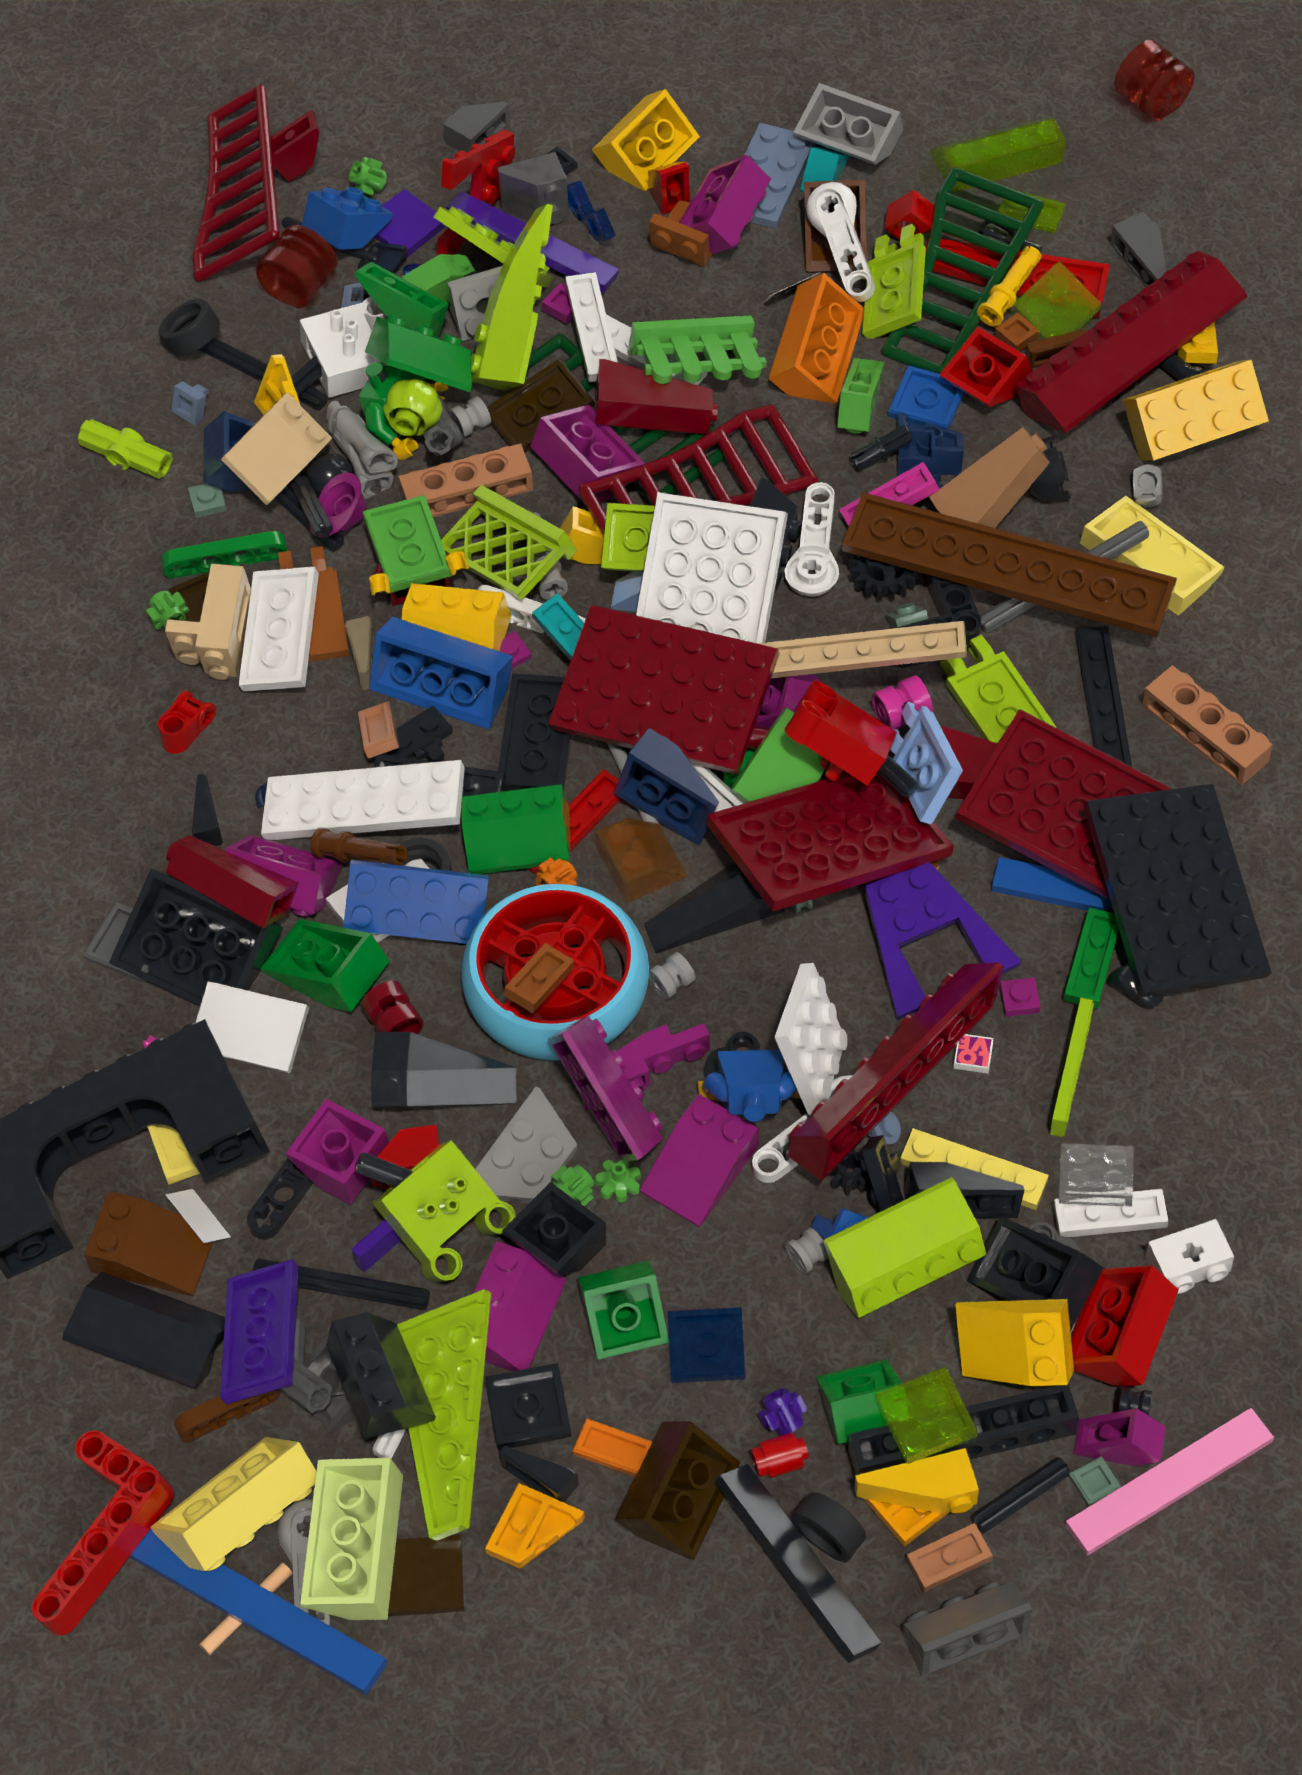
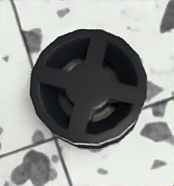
(1132, 1400)

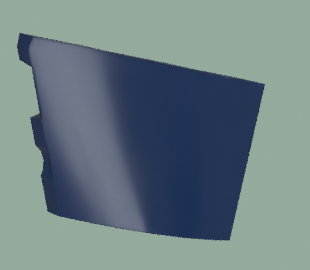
(936, 447)

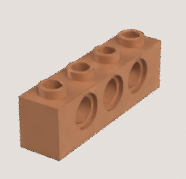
(452, 484)
(1213, 740)

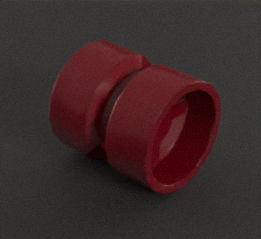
(391, 1009)

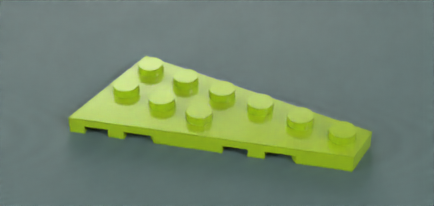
(450, 1362)

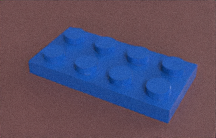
(414, 901)

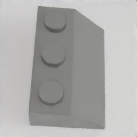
(850, 124)

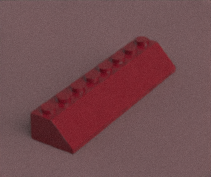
(1129, 342)
(894, 1068)

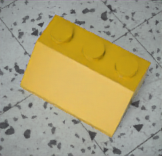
(645, 139)
(459, 612)

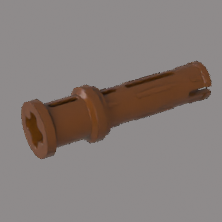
(346, 846)

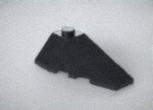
(709, 909)

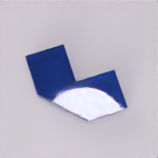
(582, 209)

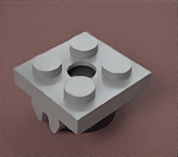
(469, 300)

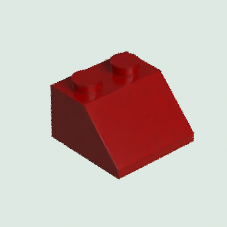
(987, 368)

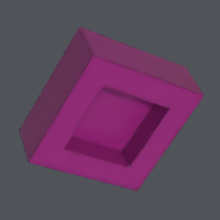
(558, 304)
(515, 647)
(1020, 997)

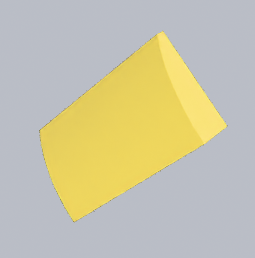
(1161, 552)

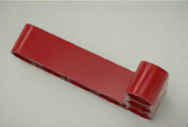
(107, 1530)

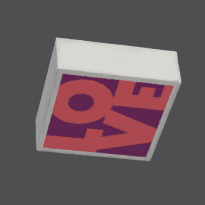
(973, 1053)

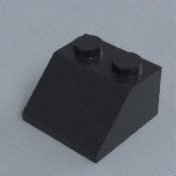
(558, 1231)

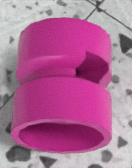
(890, 702)

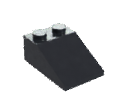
(1034, 1267)

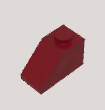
(295, 146)

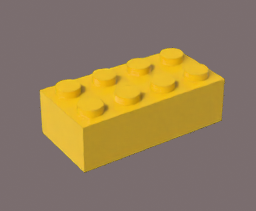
(1195, 410)

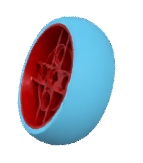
(559, 918)

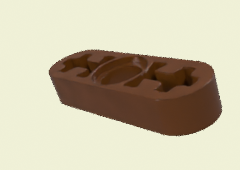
(215, 1414)

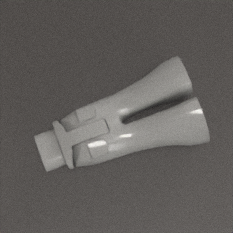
(366, 453)

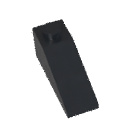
(984, 1194)

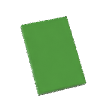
(407, 543)
(777, 764)

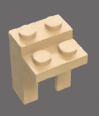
(220, 634)

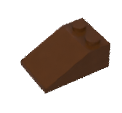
(818, 251)
(146, 1245)

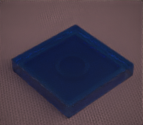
(706, 1345)

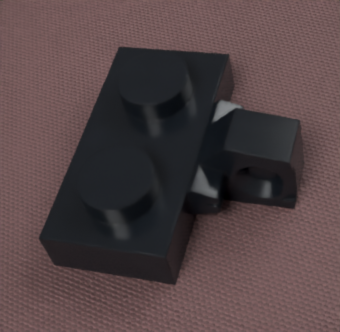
(423, 736)
(882, 1172)

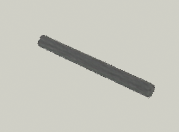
(1108, 549)

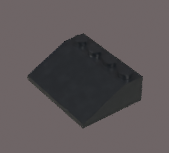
(190, 940)

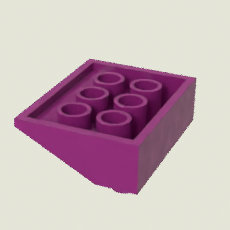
(606, 1089)

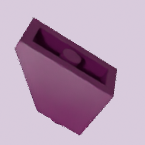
(1121, 1438)

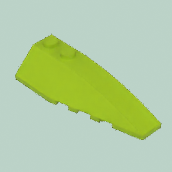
(509, 320)

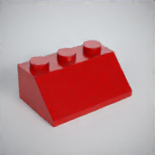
(1122, 1325)

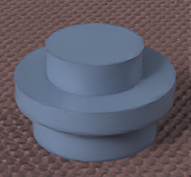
(889, 1128)

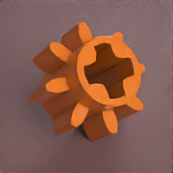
(556, 873)

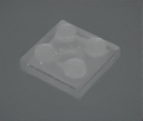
(1096, 1174)

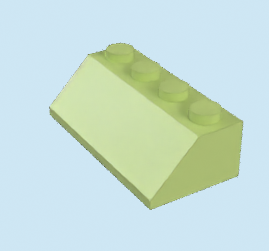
(352, 1538)

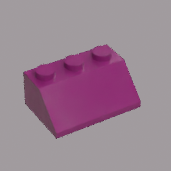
(726, 202)
(581, 449)
(314, 874)
(520, 1305)

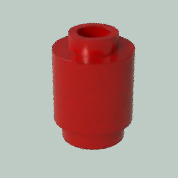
(779, 1455)

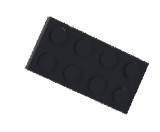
(530, 749)

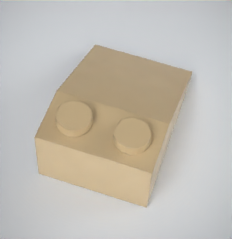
(276, 448)

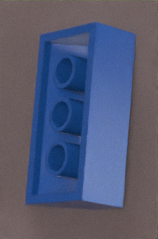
(439, 672)

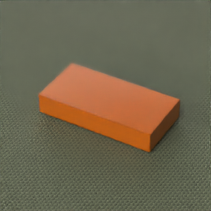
(611, 1447)

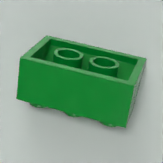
(421, 352)
(515, 829)

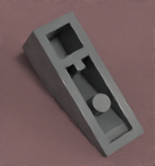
(1140, 247)

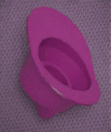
(342, 502)

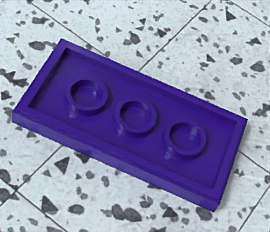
(259, 1331)

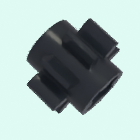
(847, 1180)

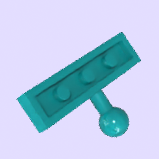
(559, 623)

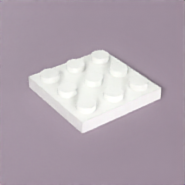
(811, 1037)

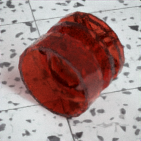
(1154, 80)
(296, 266)

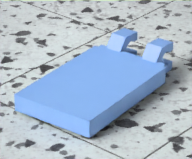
(928, 759)

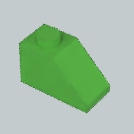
(437, 272)

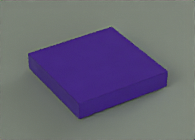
(410, 224)

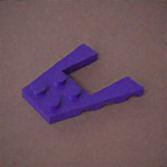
(914, 906)

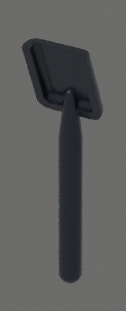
(383, 254)

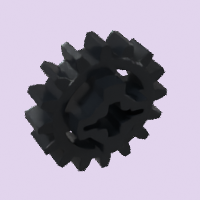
(880, 577)

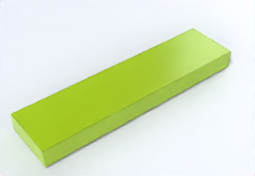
(1072, 1067)

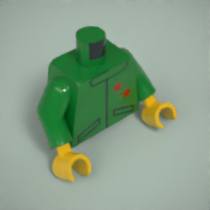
(373, 399)

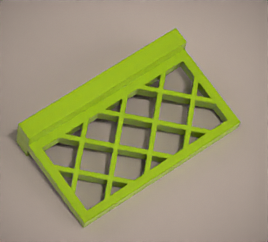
(519, 525)

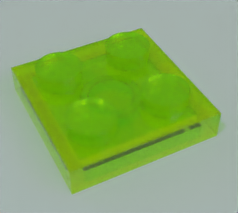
(1058, 303)
(926, 1415)

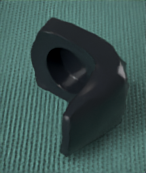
(1123, 979)

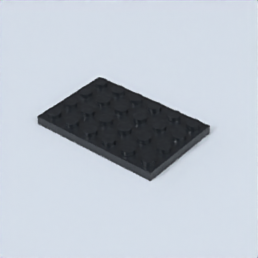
(1176, 890)

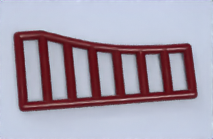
(216, 177)
(696, 451)

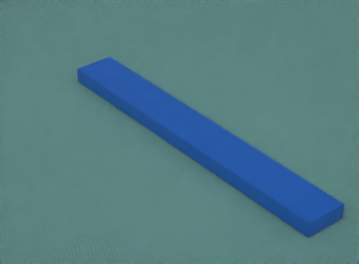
(267, 1615)

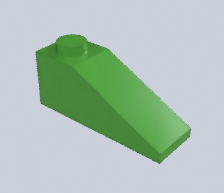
(860, 395)

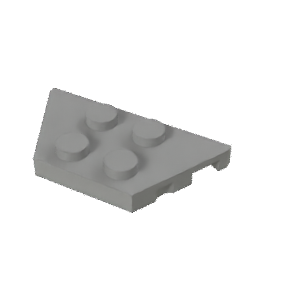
(527, 1151)

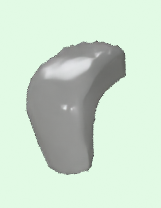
(1148, 485)

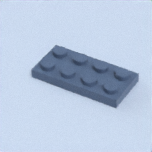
(783, 160)

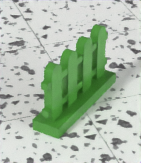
(689, 336)

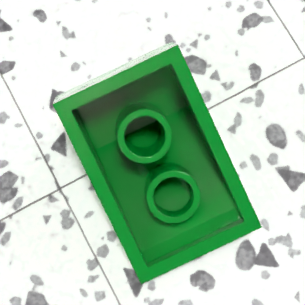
(327, 963)

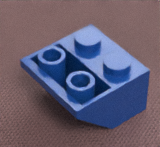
(345, 217)

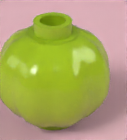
(417, 407)

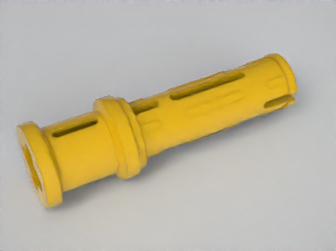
(1004, 294)

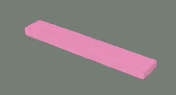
(1169, 1481)

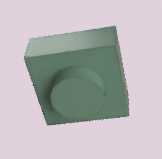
(206, 500)
(906, 614)

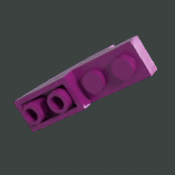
(658, 1052)

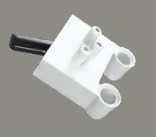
(337, 348)

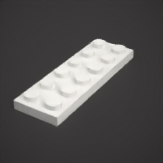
(364, 800)

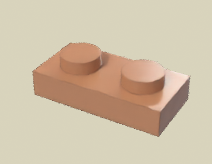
(949, 1557)

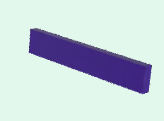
(557, 253)

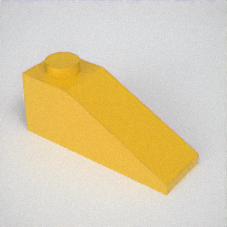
(584, 535)
(928, 1484)

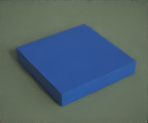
(926, 398)

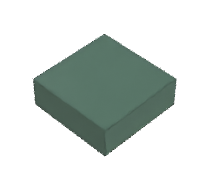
(1094, 1481)

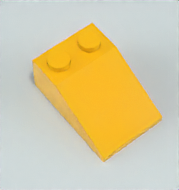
(1016, 1341)

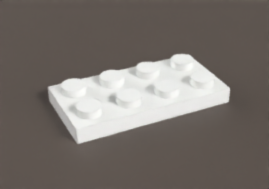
(279, 629)

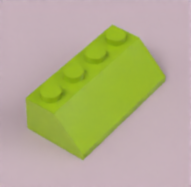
(904, 1247)

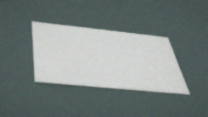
(198, 1215)

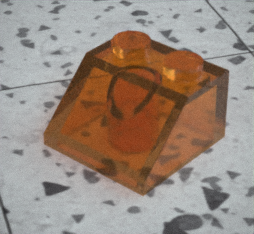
(638, 857)

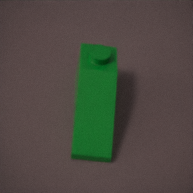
(402, 298)

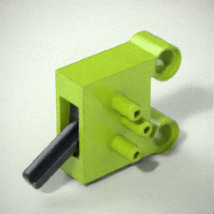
(434, 1203)

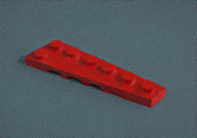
(1089, 274)

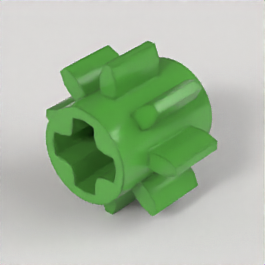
(368, 175)
(165, 607)
(575, 1183)

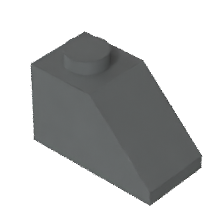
(475, 124)

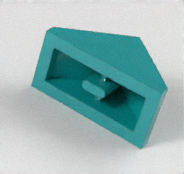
(823, 165)

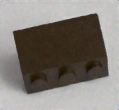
(677, 1489)

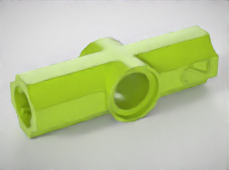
(125, 448)

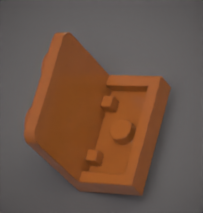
(678, 238)

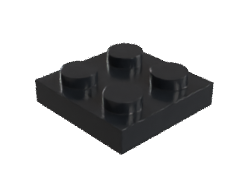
(528, 1406)

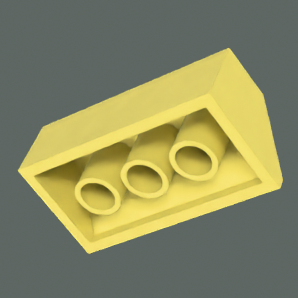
(237, 1503)

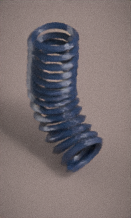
(262, 795)

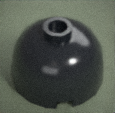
(1050, 482)

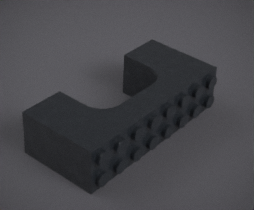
(169, 1084)

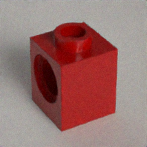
(909, 210)

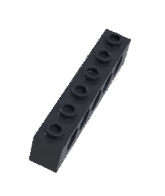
(999, 1424)

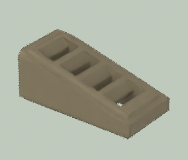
(360, 640)

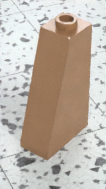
(995, 481)

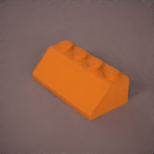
(817, 341)

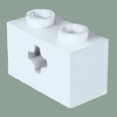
(1201, 1244)

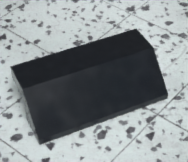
(146, 1329)

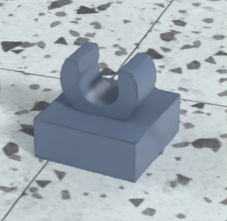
(189, 402)

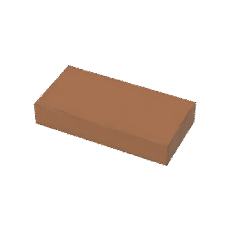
(378, 729)

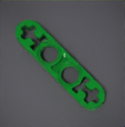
(189, 559)

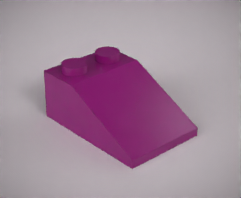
(700, 1160)

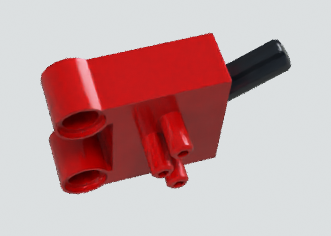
(846, 738)

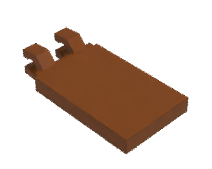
(328, 628)

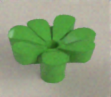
(618, 1180)

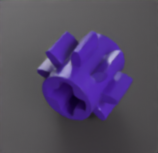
(783, 1411)

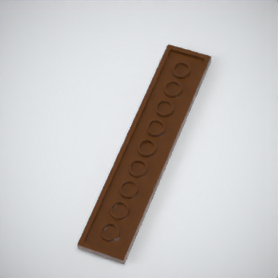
(1010, 564)

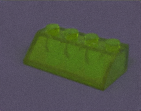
(1004, 151)

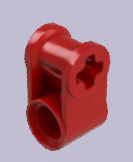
(184, 722)

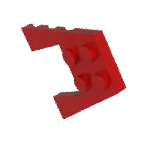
(483, 164)

